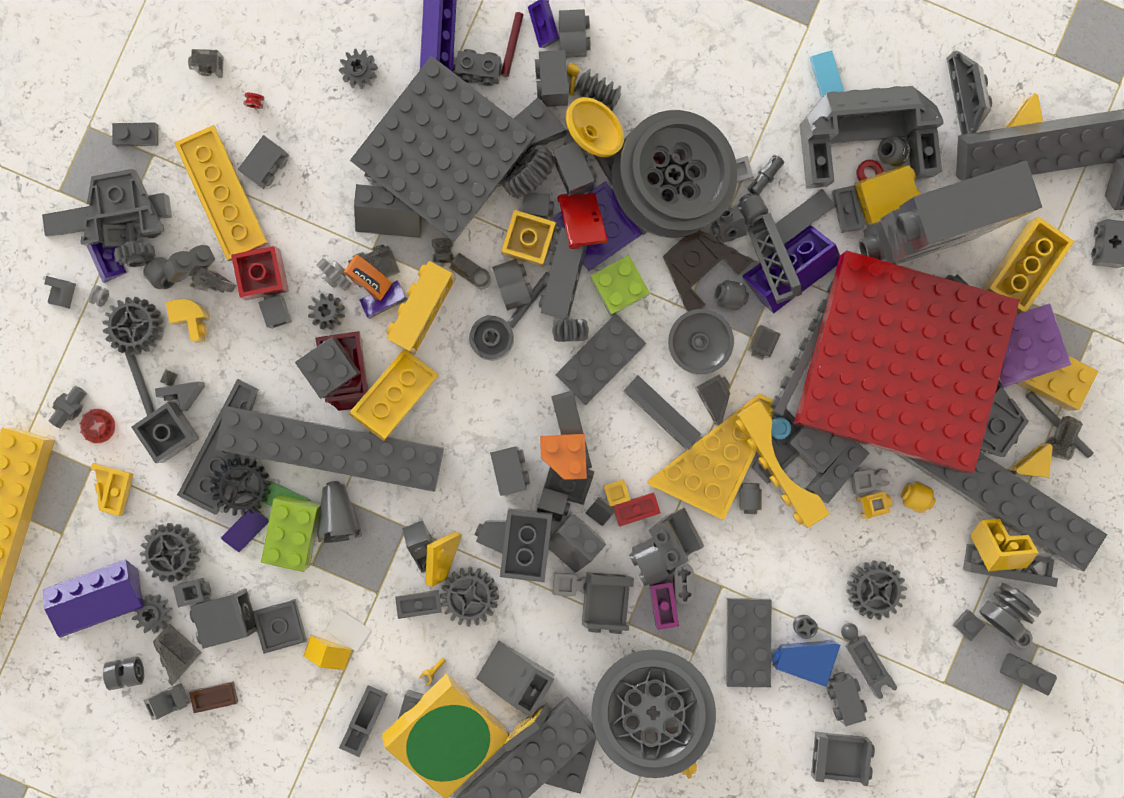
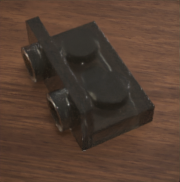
(382, 259)
(205, 279)

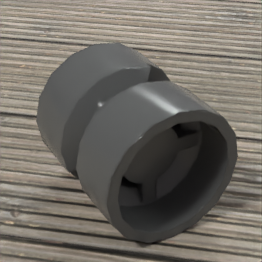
(121, 673)

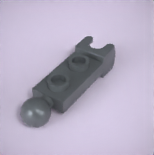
(867, 660)

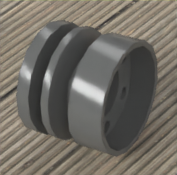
(1010, 611)

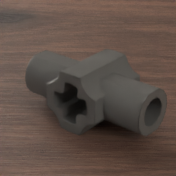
(67, 406)

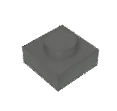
(968, 624)

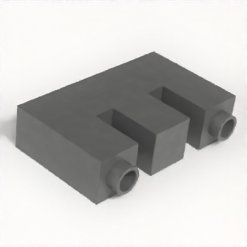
(952, 215)

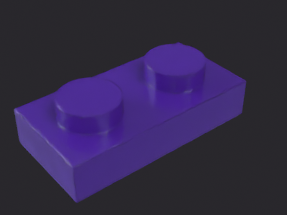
(543, 23)

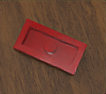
(636, 509)

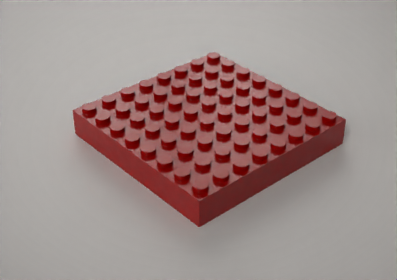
(907, 362)

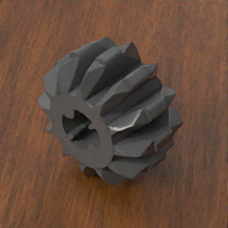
(322, 304)
(570, 330)

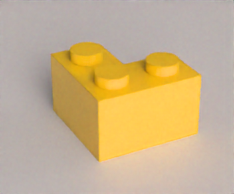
(999, 549)

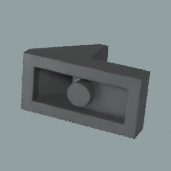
(186, 393)

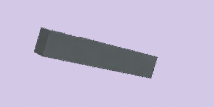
(72, 220)

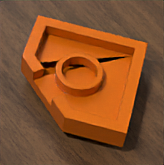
(565, 455)

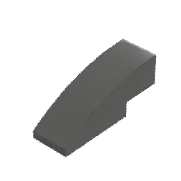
(363, 721)

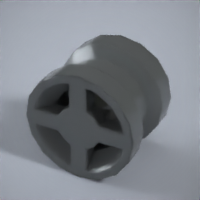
(806, 631)

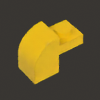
(189, 312)

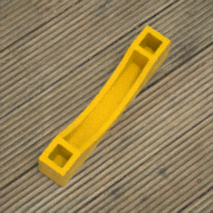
(757, 425)

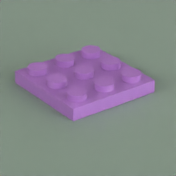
(1034, 347)

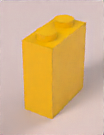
(885, 192)

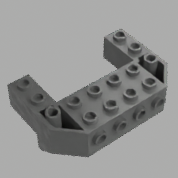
(870, 116)

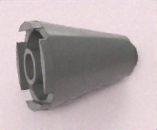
(337, 515)

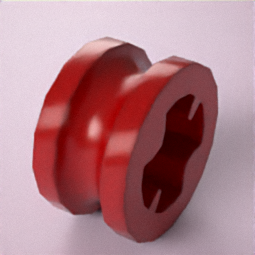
(253, 100)

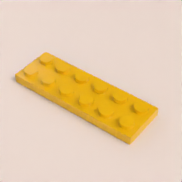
(221, 192)

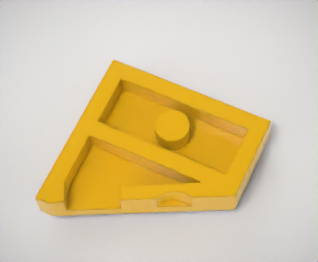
(112, 488)
(440, 558)

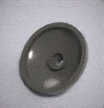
(716, 337)

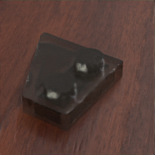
(175, 652)

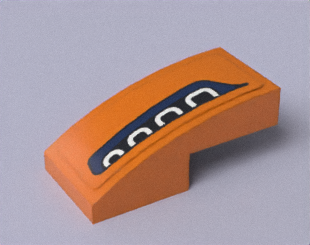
(368, 277)

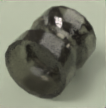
(442, 250)

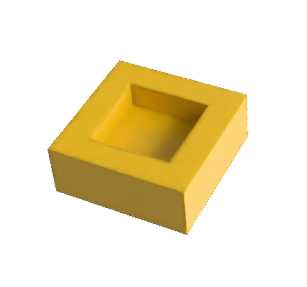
(616, 492)

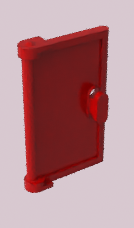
(580, 223)

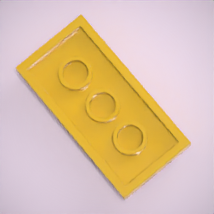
(393, 394)

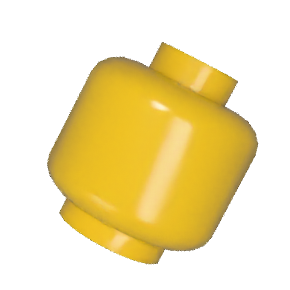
(918, 497)

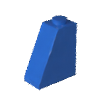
(807, 660)

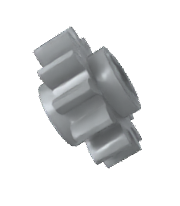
(333, 274)

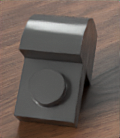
(166, 701)

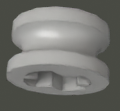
(99, 296)

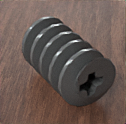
(598, 89)

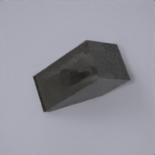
(715, 397)

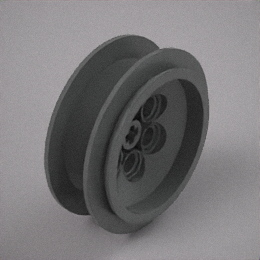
(700, 150)
(629, 746)

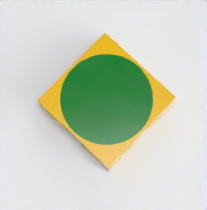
(445, 737)

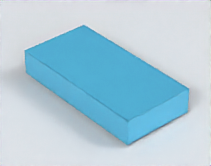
(826, 73)

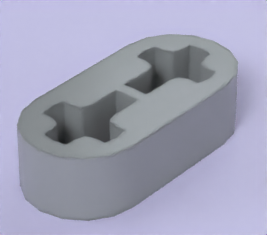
(678, 584)

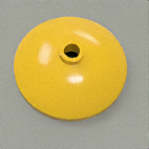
(594, 127)

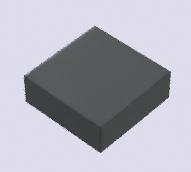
(600, 511)

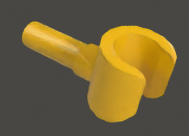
(572, 70)
(430, 673)

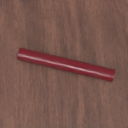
(512, 44)

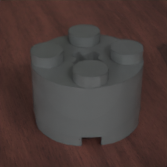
(479, 335)
(650, 563)

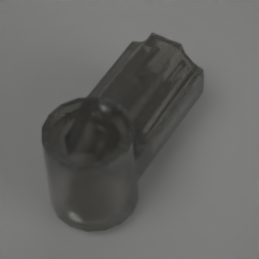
(469, 270)
(1064, 438)

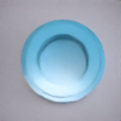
(780, 428)

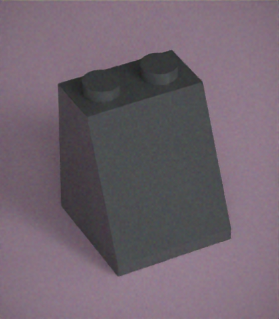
(575, 543)
(223, 619)

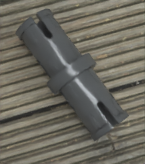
(766, 175)

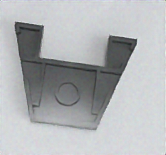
(117, 196)
(1004, 424)

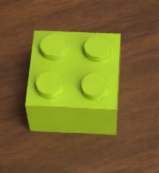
(619, 285)

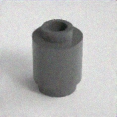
(750, 498)

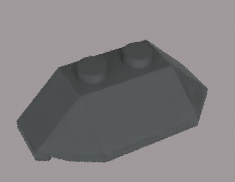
(969, 91)

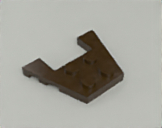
(695, 258)

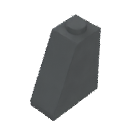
(491, 534)

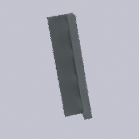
(780, 253)
(662, 412)
(1014, 574)

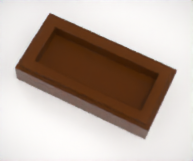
(213, 697)

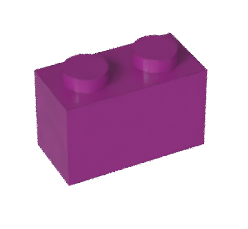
(664, 605)

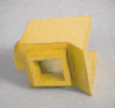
(875, 504)

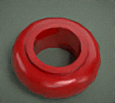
(868, 163)

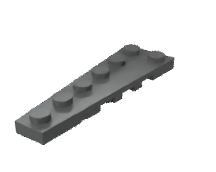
(197, 482)

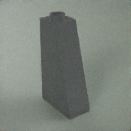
(568, 417)

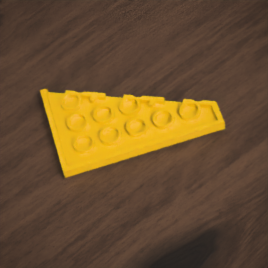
(712, 468)

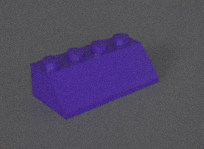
(811, 258)
(93, 598)

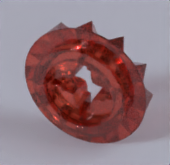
(105, 430)

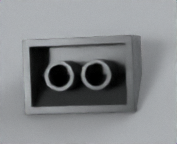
(383, 213)

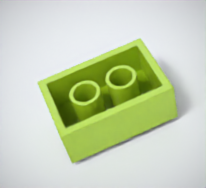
(291, 533)

